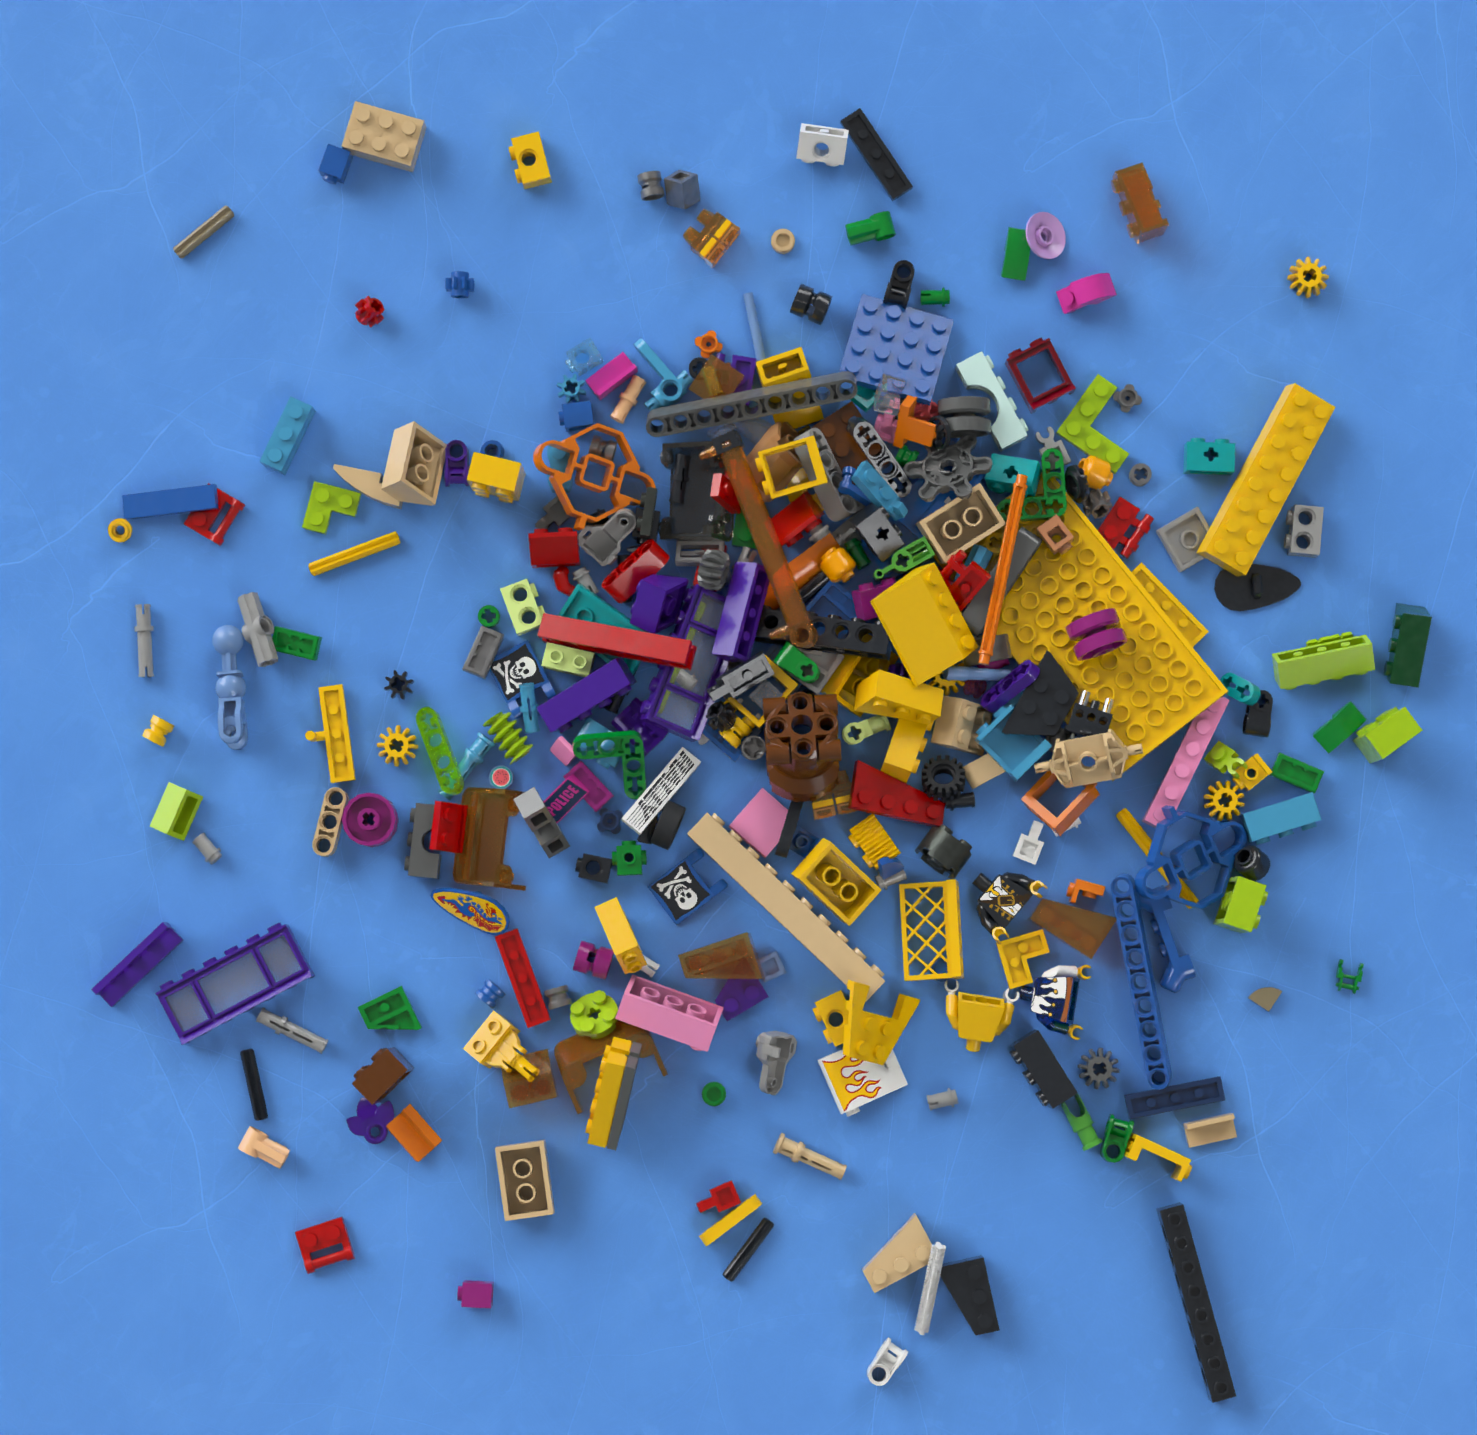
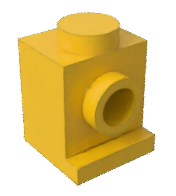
(1261, 771)

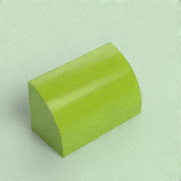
(176, 811)

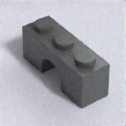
(541, 822)
(420, 861)

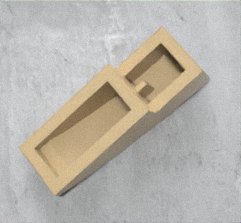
(367, 483)

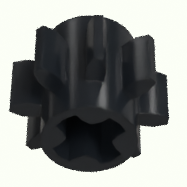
(405, 688)
(721, 716)

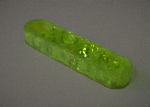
(437, 752)

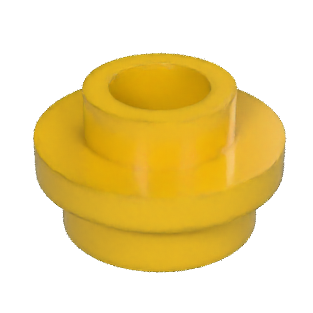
(112, 530)

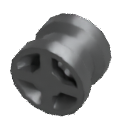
(558, 997)

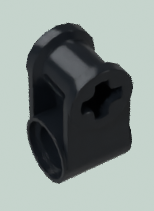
(899, 288)
(1258, 719)

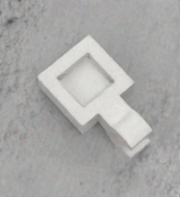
(1029, 846)

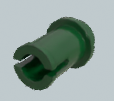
(857, 553)

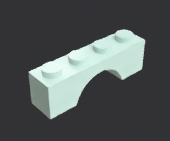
(978, 374)

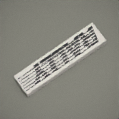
(661, 791)

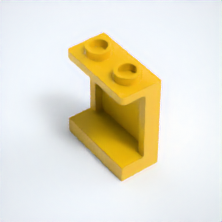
(1182, 1163)

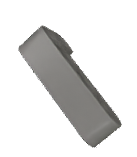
(834, 503)

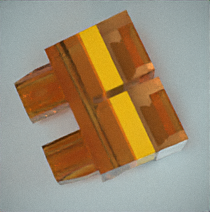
(713, 239)
(824, 806)

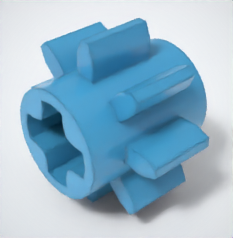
(573, 381)

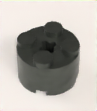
(944, 851)

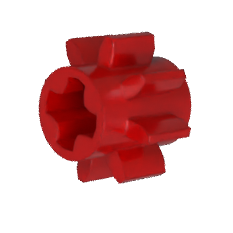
(369, 311)

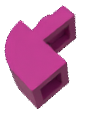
(1085, 292)

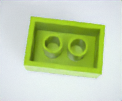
(1386, 734)
(1241, 905)

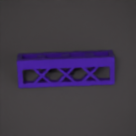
(137, 964)

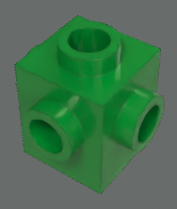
(629, 868)

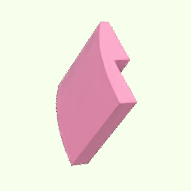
(761, 822)

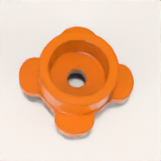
(703, 340)

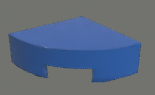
(889, 867)

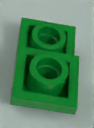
(1016, 255)
(1340, 727)

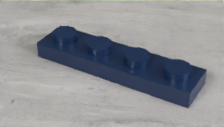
(1174, 1097)

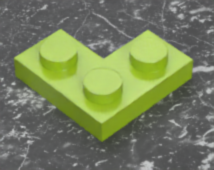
(324, 501)

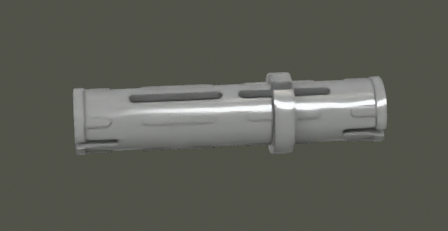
(144, 640)
(283, 1026)

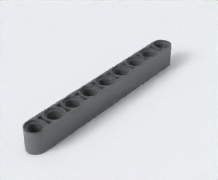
(760, 396)

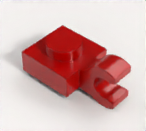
(722, 1197)

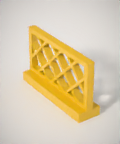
(952, 930)

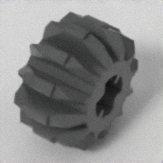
(713, 569)
(1097, 1060)

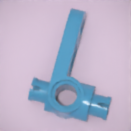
(658, 398)

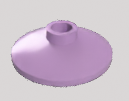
(1045, 235)

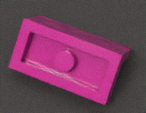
(611, 376)

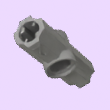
(257, 629)

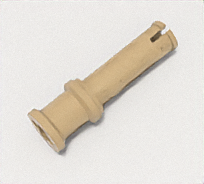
(799, 1152)

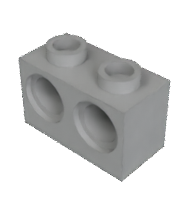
(1311, 532)

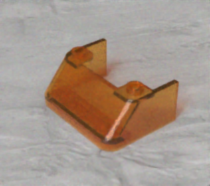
(485, 839)
(576, 1050)

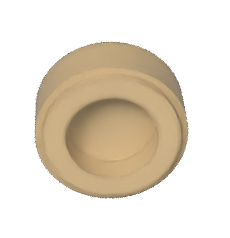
(782, 241)

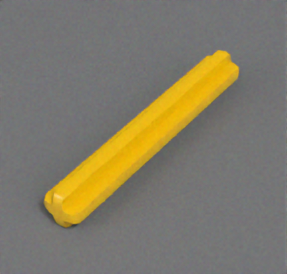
(354, 553)

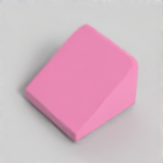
(563, 750)

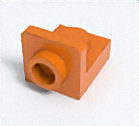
(1089, 890)

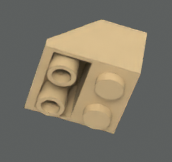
(958, 725)

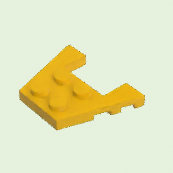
(872, 1035)

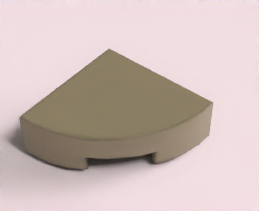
(1265, 997)

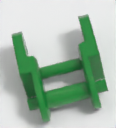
(1340, 975)

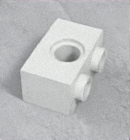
(812, 135)

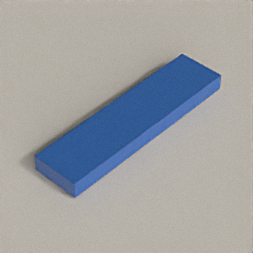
(170, 501)

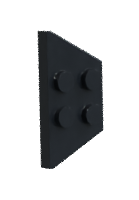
(1043, 702)

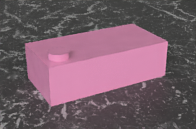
(669, 1013)

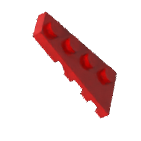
(889, 797)

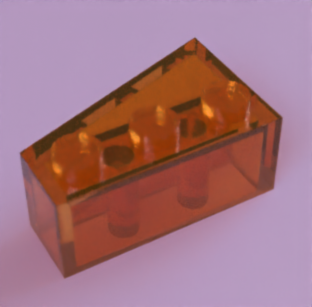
(1138, 203)
(1073, 926)
(724, 960)

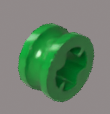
(494, 611)

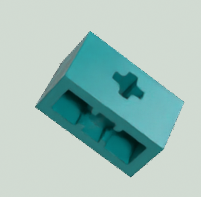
(1197, 463)
(1005, 472)

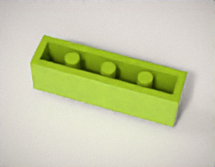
(1323, 662)

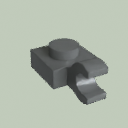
(554, 514)

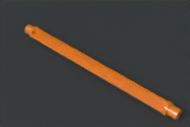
(1002, 569)

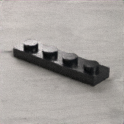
(876, 154)

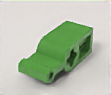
(907, 552)

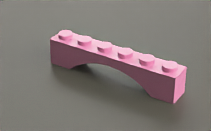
(1185, 762)

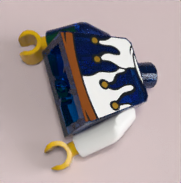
(1056, 997)

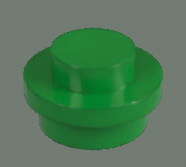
(713, 1093)

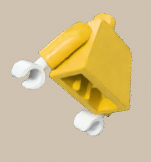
(978, 1016)

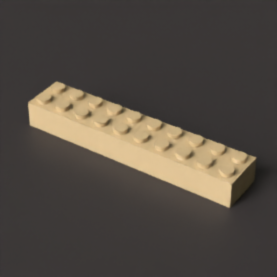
(783, 905)

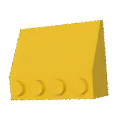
(924, 623)

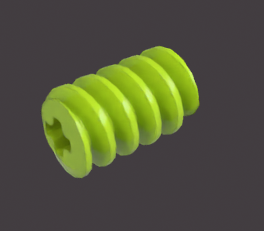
(508, 736)

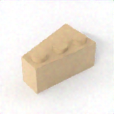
(900, 1256)

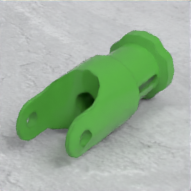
(1082, 1125)

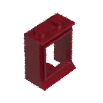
(1049, 396)

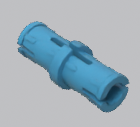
(527, 691)

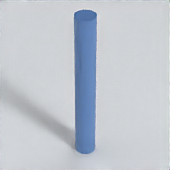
(754, 326)

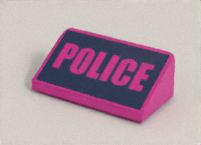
(565, 797)

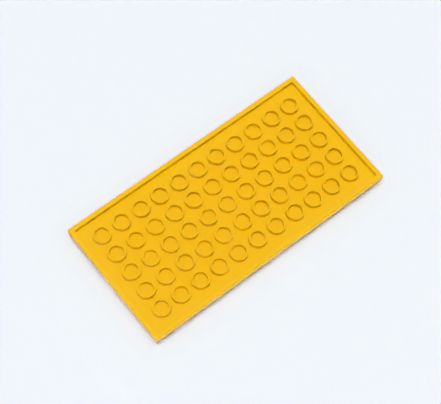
(1152, 678)

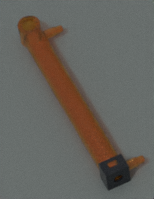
(732, 453)

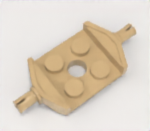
(1104, 748)

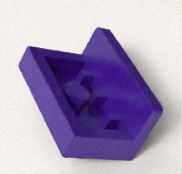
(630, 720)

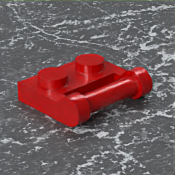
(203, 520)
(321, 1237)

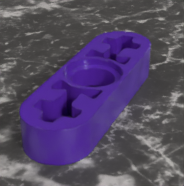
(1010, 686)

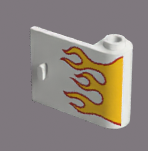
(859, 1081)

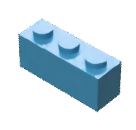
(287, 435)
(1281, 818)

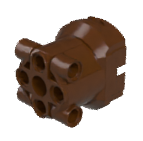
(798, 775)

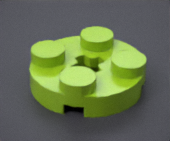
(586, 1006)

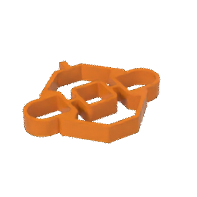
(558, 478)

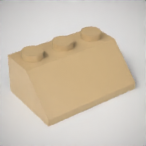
(414, 465)

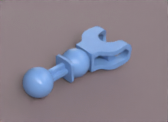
(230, 688)

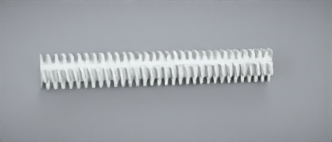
(930, 1288)

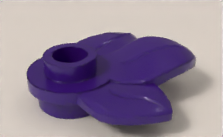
(369, 1117)

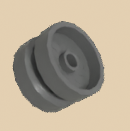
(965, 415)

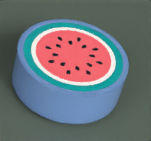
(501, 777)

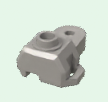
(606, 539)
(774, 1052)

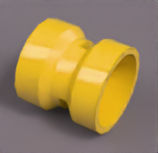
(159, 729)
(741, 730)

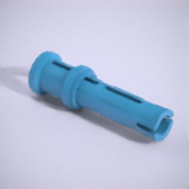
(473, 756)

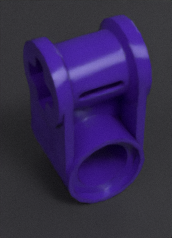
(456, 466)

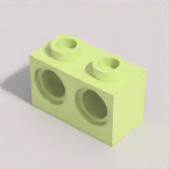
(519, 608)
(568, 660)

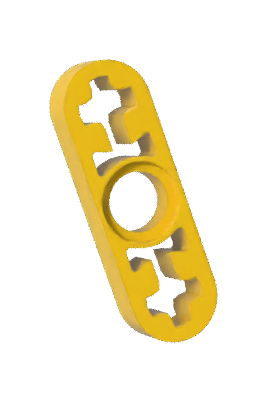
(730, 1220)

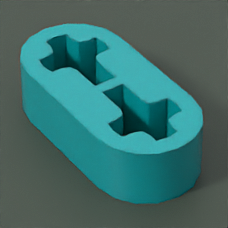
(1241, 685)

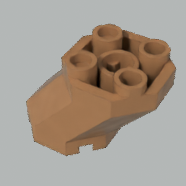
(782, 465)

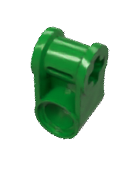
(794, 661)
(1116, 1137)

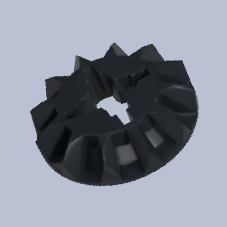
(1076, 484)

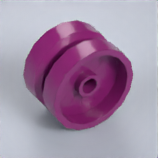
(1096, 634)
(356, 816)

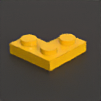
(1015, 953)

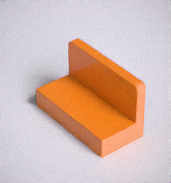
(413, 1133)

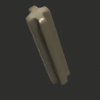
(203, 232)

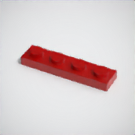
(522, 978)

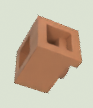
(1055, 527)

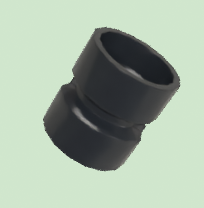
(802, 304)

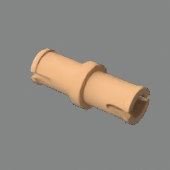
(628, 399)

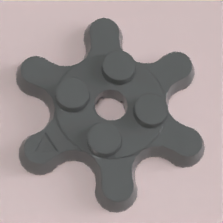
(943, 481)

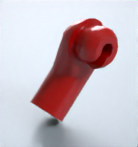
(561, 580)

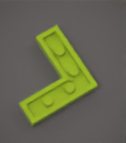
(1078, 429)

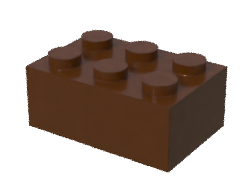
(841, 442)
(382, 1075)

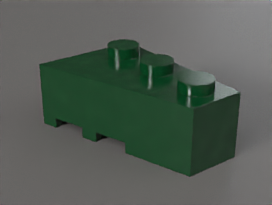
(1407, 645)

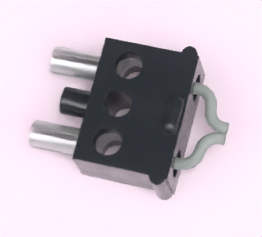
(1082, 726)

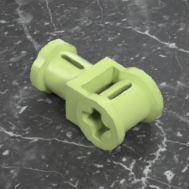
(866, 728)

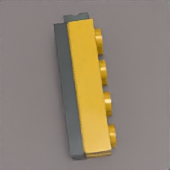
(612, 1093)

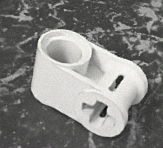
(886, 1361)

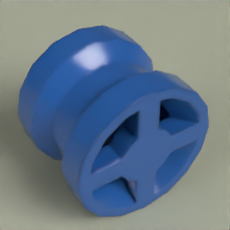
(490, 993)

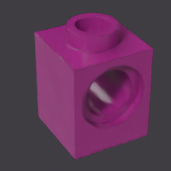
(476, 1294)

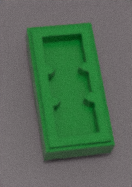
(296, 643)
(1296, 773)

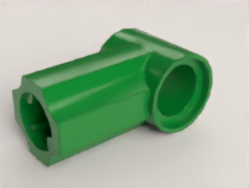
(877, 227)

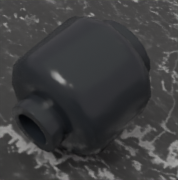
(1252, 863)

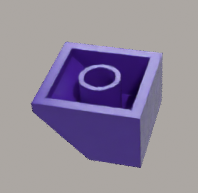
(657, 602)

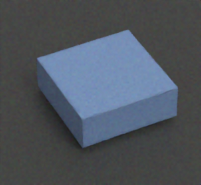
(772, 966)

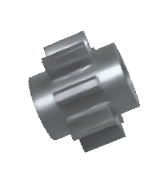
(1097, 504)

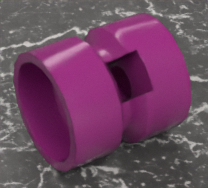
(601, 964)

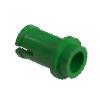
(934, 297)

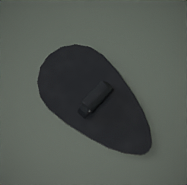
(1256, 589)

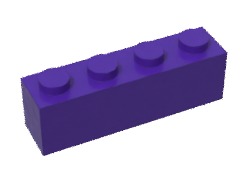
(741, 612)
(586, 695)

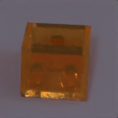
(522, 1092)

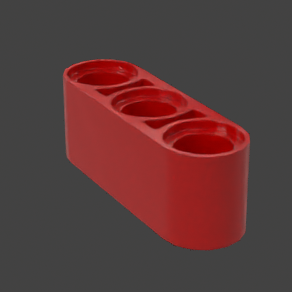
(640, 564)

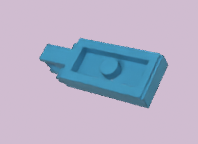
(878, 490)

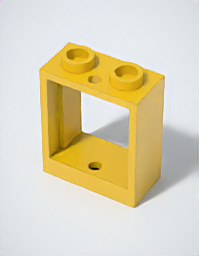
(762, 465)
(785, 680)
(621, 936)

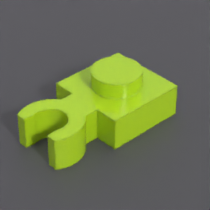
(1224, 759)

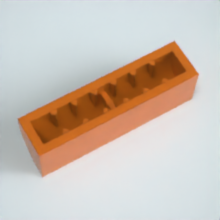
(804, 566)

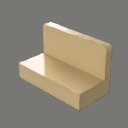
(1210, 1130)

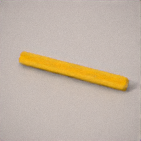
(1144, 843)

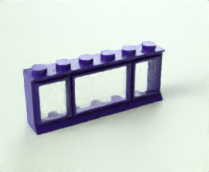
(679, 695)
(234, 983)

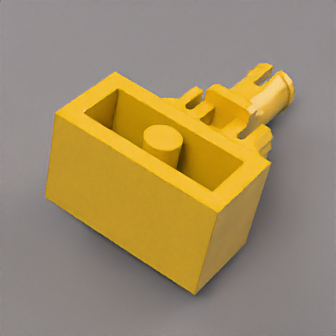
(497, 1044)

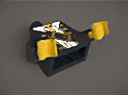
(1003, 899)

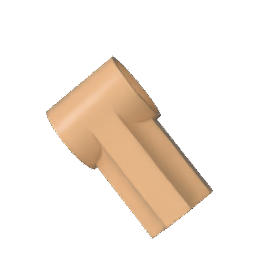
(259, 1145)

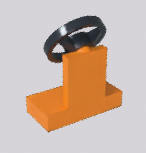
(919, 430)

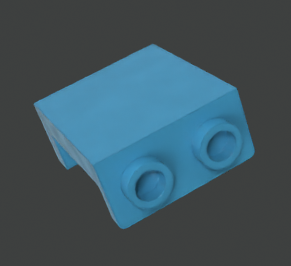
(1011, 752)

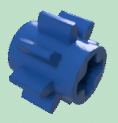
(459, 284)

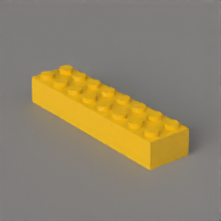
(1266, 479)

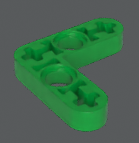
(1049, 495)
(621, 748)

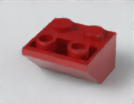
(797, 517)
(554, 548)

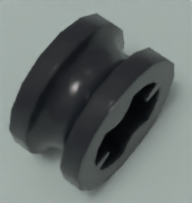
(693, 364)

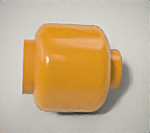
(1097, 471)
(838, 565)

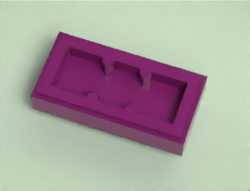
(598, 794)

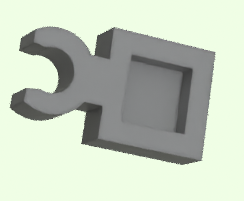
(1049, 443)

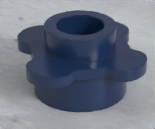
(604, 825)

